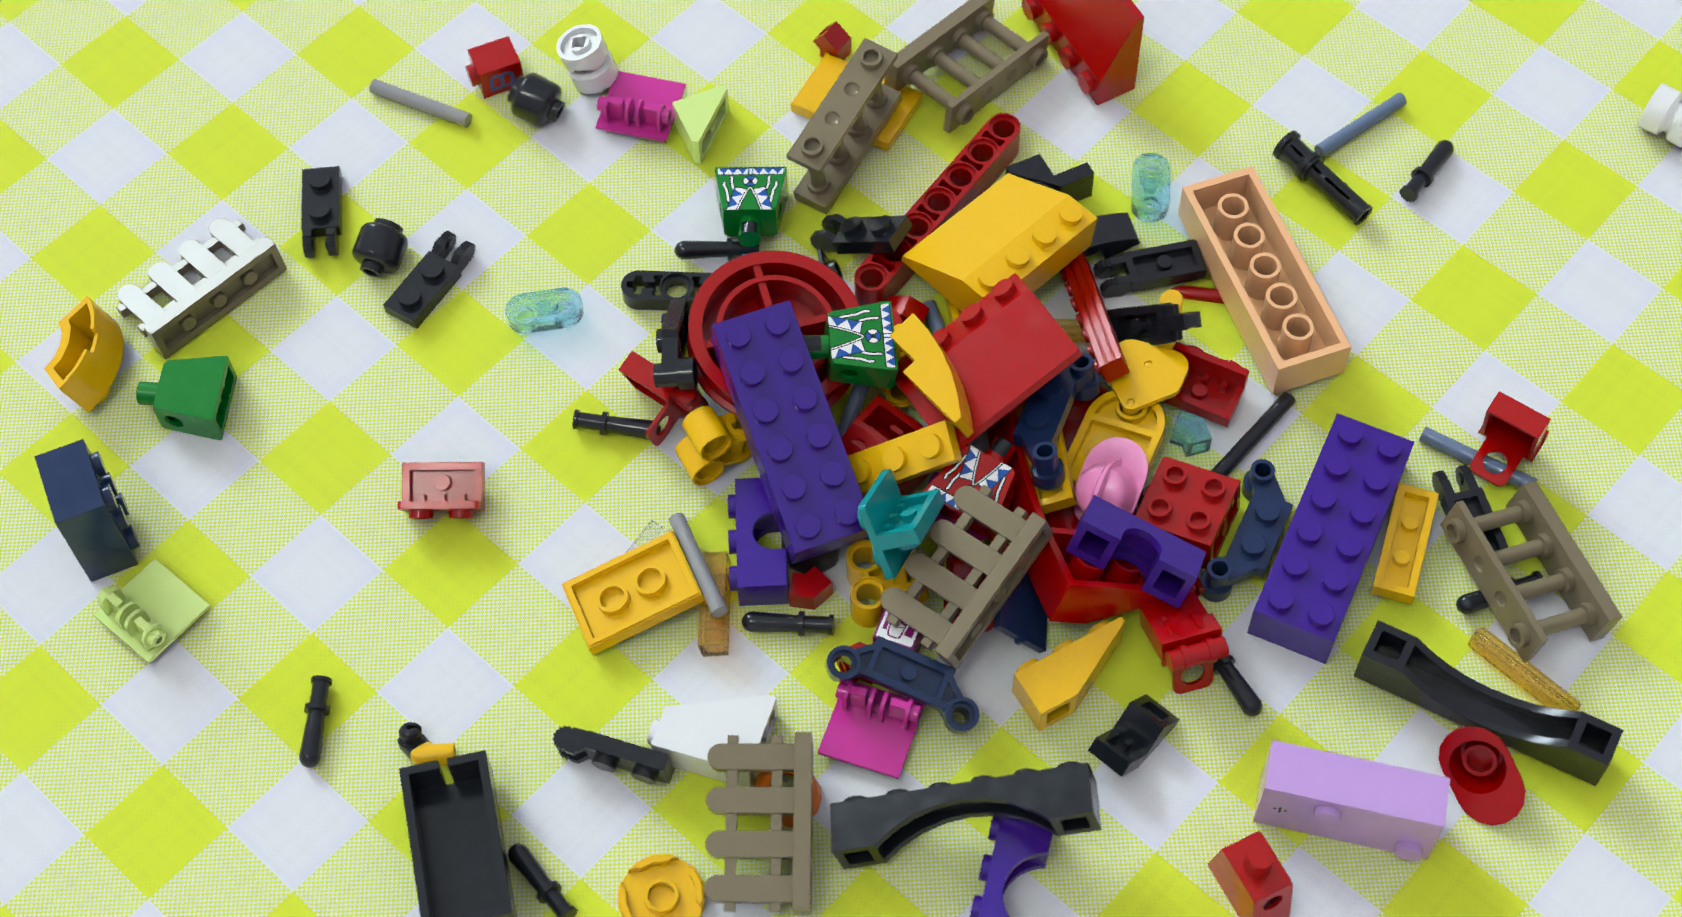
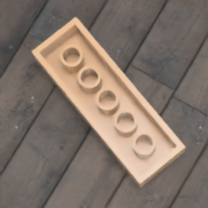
(1264, 280)

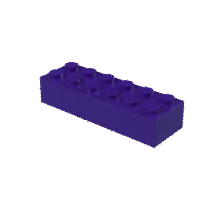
(790, 430)
(1330, 538)

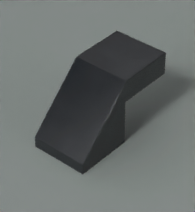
(1074, 182)
(1134, 735)

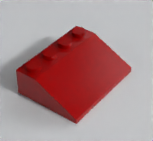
(1094, 41)
(1001, 353)

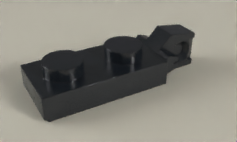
(1152, 323)

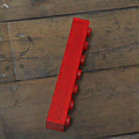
(1094, 318)

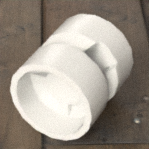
(587, 59)
(1664, 114)

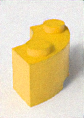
(87, 354)

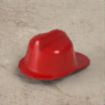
(1482, 775)

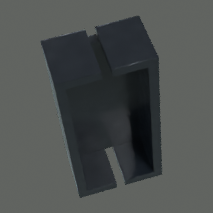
(457, 839)

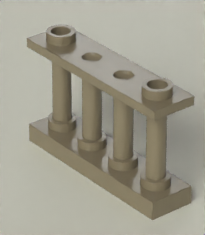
(956, 32)
(845, 126)
(1558, 554)

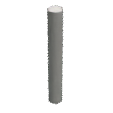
(420, 103)
(698, 565)

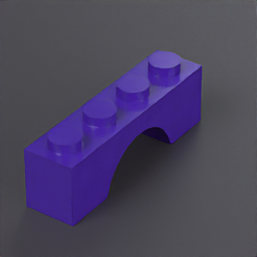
(1016, 850)

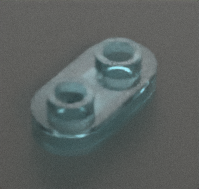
(1150, 190)
(545, 310)

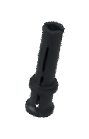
(1311, 167)

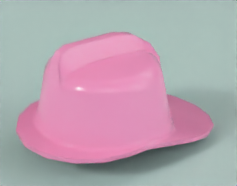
(1113, 472)

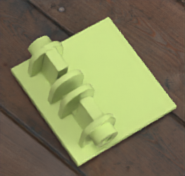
(150, 610)

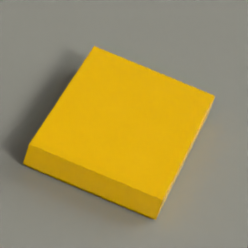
(822, 81)
(633, 592)

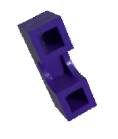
(1164, 560)
(760, 571)

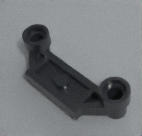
(672, 343)

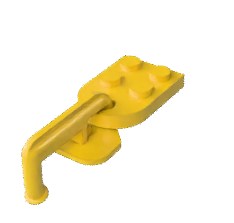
(1153, 377)

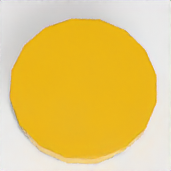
(661, 888)

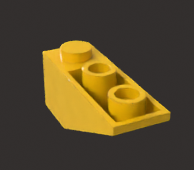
(1058, 683)

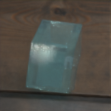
(1191, 434)

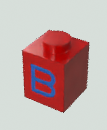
(494, 66)

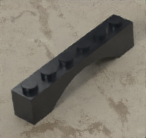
(1554, 736)
(878, 826)

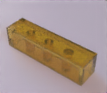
(713, 631)

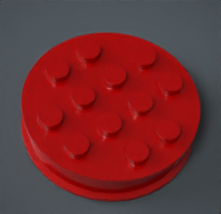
(757, 283)

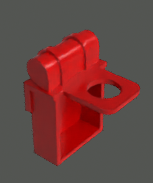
(675, 402)
(1512, 432)
(1184, 639)

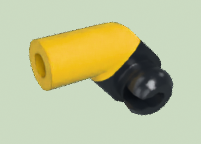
(420, 749)

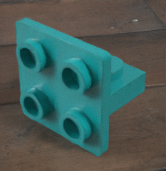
(896, 521)

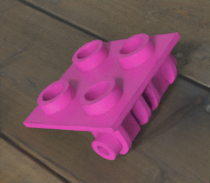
(639, 106)
(871, 728)

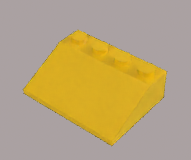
(1001, 233)

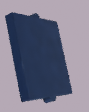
(1023, 617)

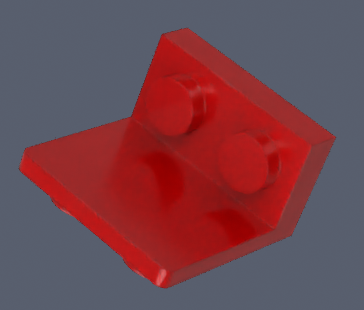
(1192, 505)

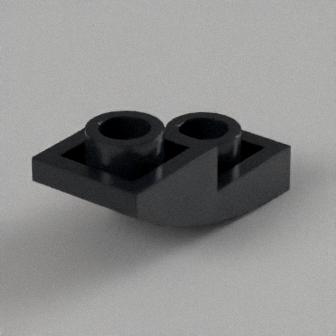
(1113, 235)

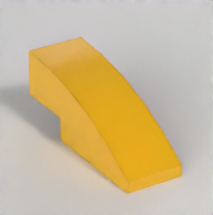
(933, 372)

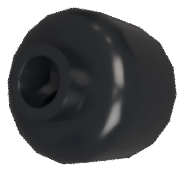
(536, 99)
(380, 247)

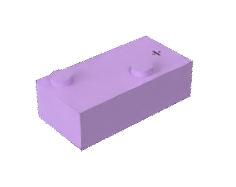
(1352, 800)

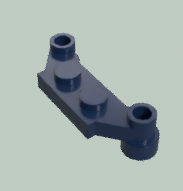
(1045, 418)
(1255, 536)
(907, 675)

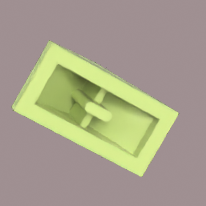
(700, 119)

